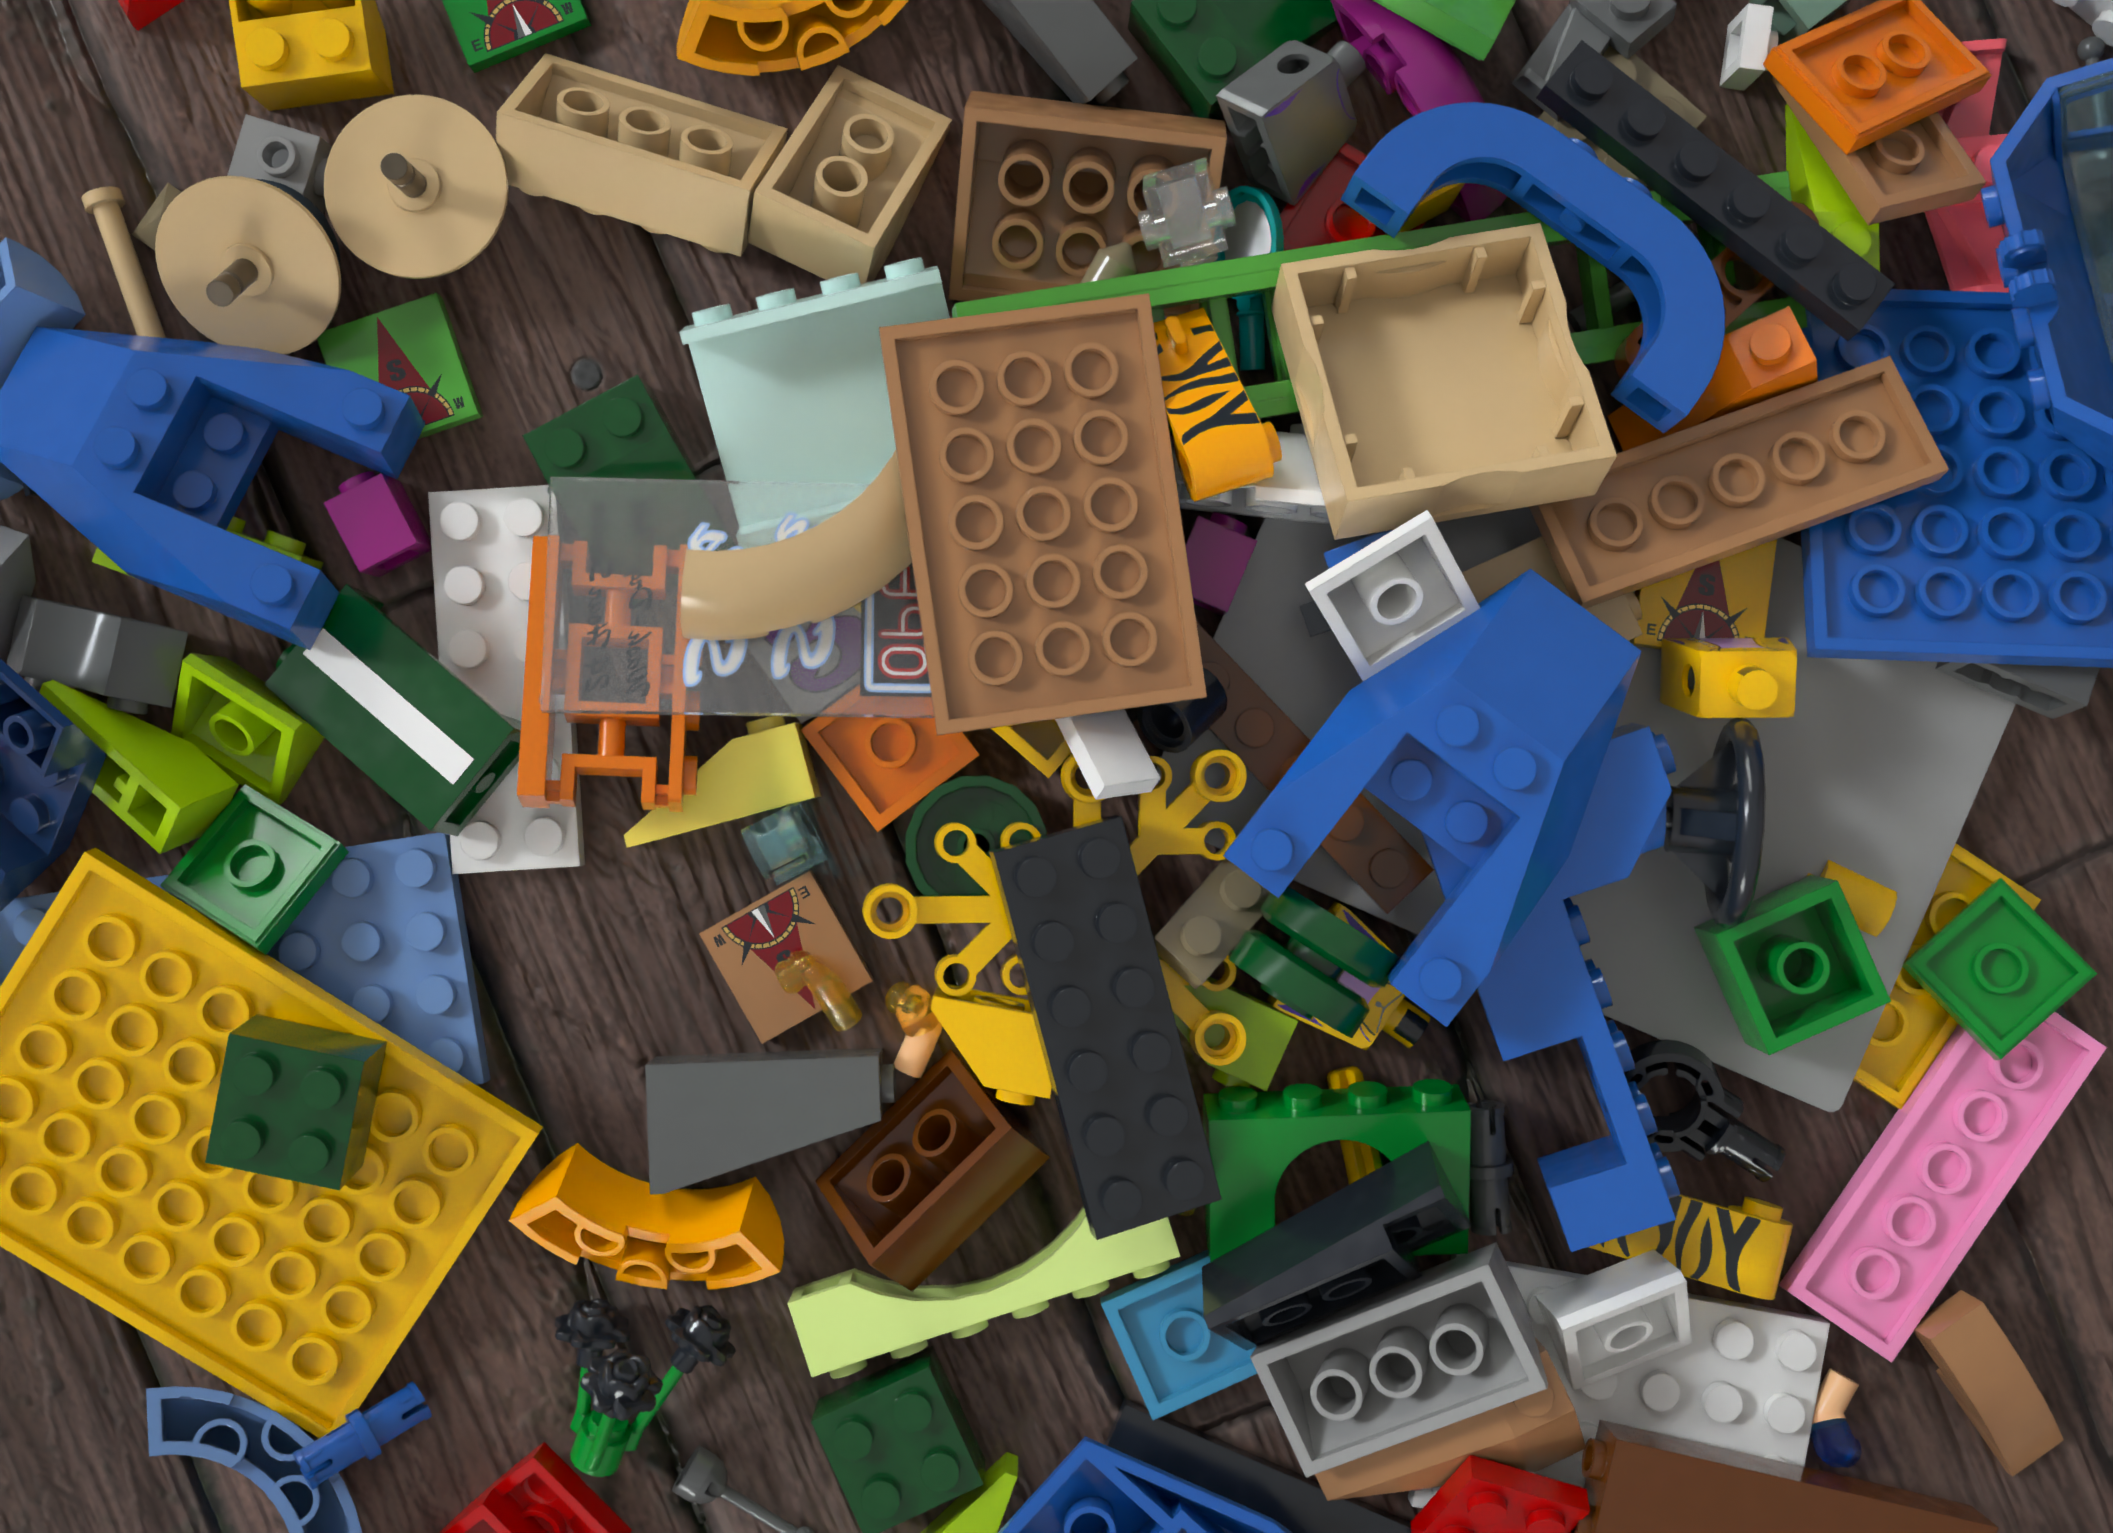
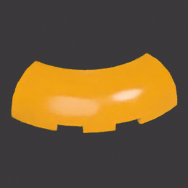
(776, 34)
(682, 1235)

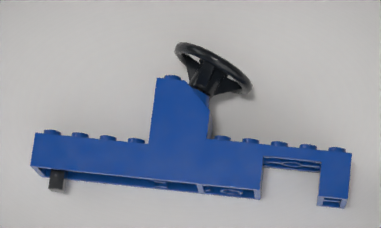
(1550, 994)

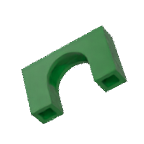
(1260, 1133)

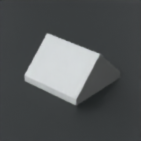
(1393, 595)
(1617, 1317)

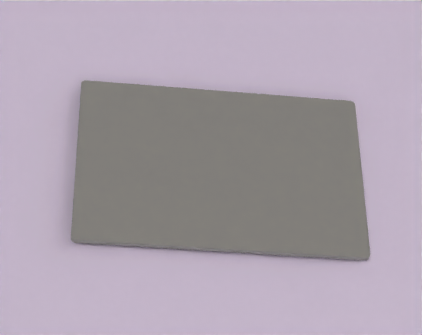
(1860, 775)

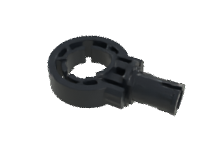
(1718, 1106)

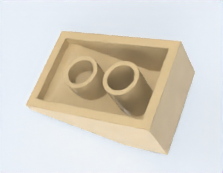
(846, 178)

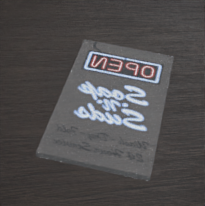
(617, 609)

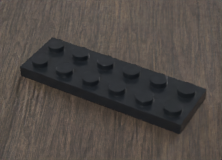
(1105, 1025)

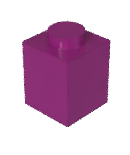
(378, 523)
(1217, 560)

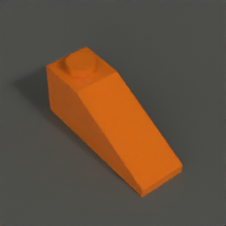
(1753, 367)

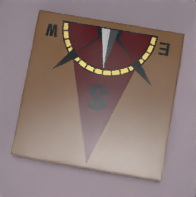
(764, 934)

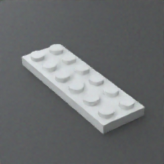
(482, 620)

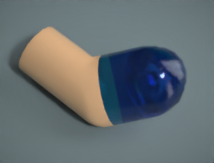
(1829, 1428)

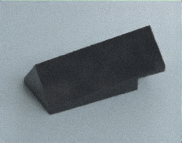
(1333, 1252)

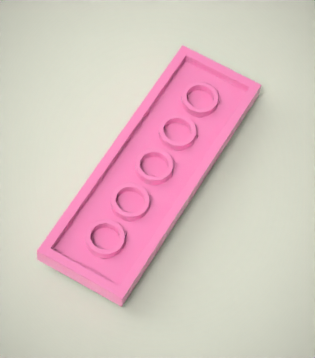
(1937, 1181)

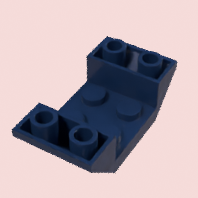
(44, 782)

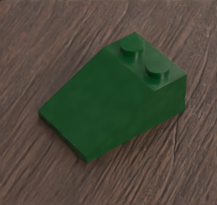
(1215, 41)
(612, 437)

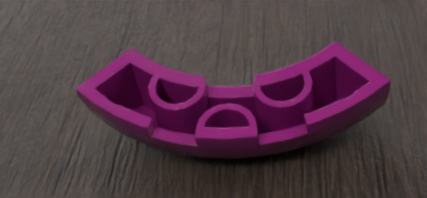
(1422, 72)

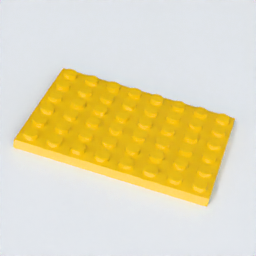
(106, 1133)

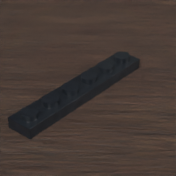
(1715, 191)

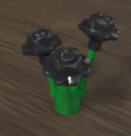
(624, 1381)

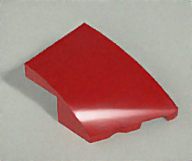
(538, 1497)

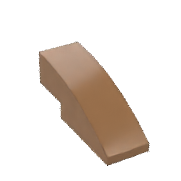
(1989, 1381)

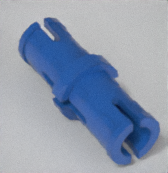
(362, 1435)

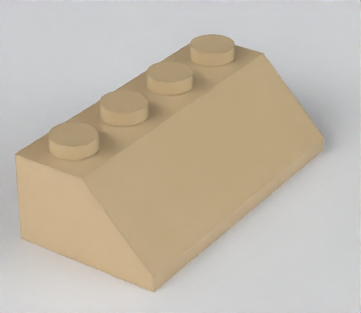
(636, 153)

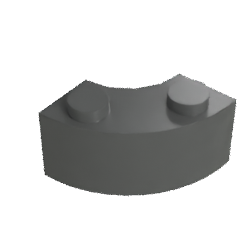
(97, 652)

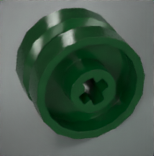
(980, 804)
(1313, 960)

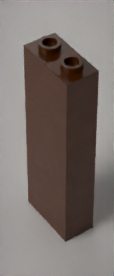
(1684, 1486)

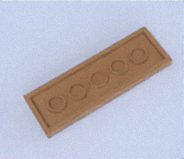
(1742, 482)

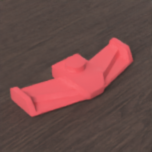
(1961, 229)

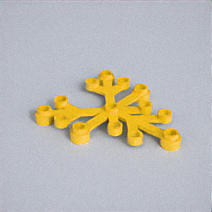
(1159, 833)

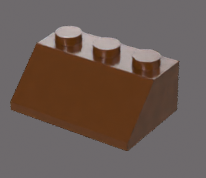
(930, 1172)

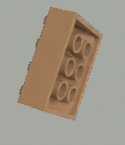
(1057, 184)

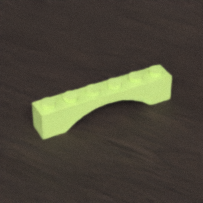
(865, 1316)

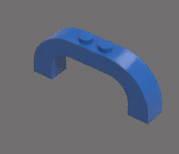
(1586, 204)

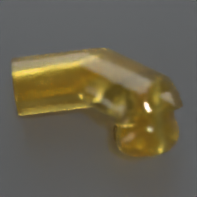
(824, 985)

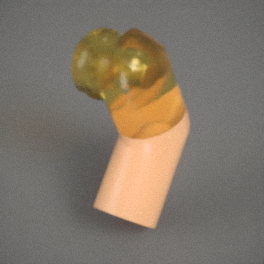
(919, 1024)

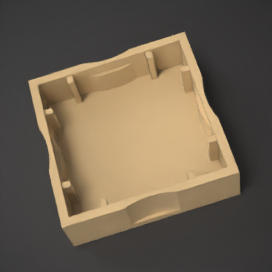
(1440, 381)

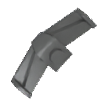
(1600, 24)

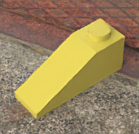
(742, 779)

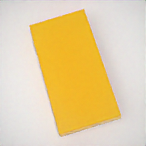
(1914, 1023)

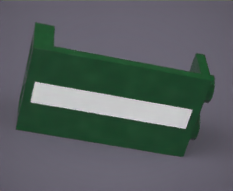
(398, 714)

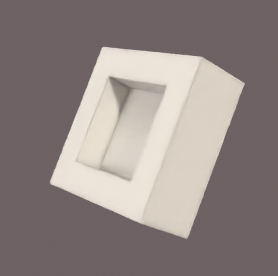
(1747, 46)

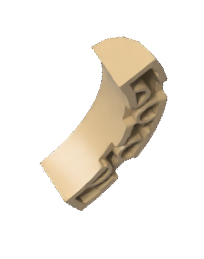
(801, 576)

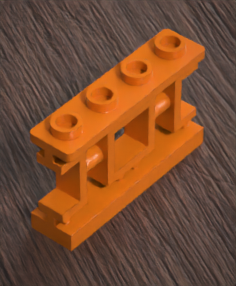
(535, 780)

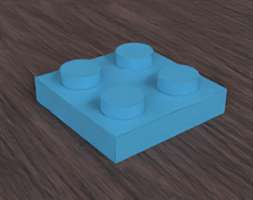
(1168, 1340)

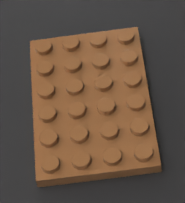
(1042, 513)

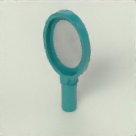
(1256, 233)

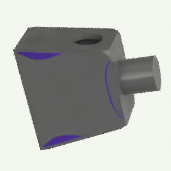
(1292, 115)

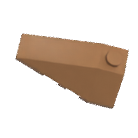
(1518, 1434)

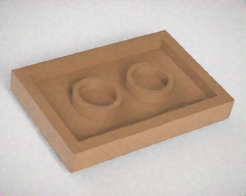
(1901, 173)

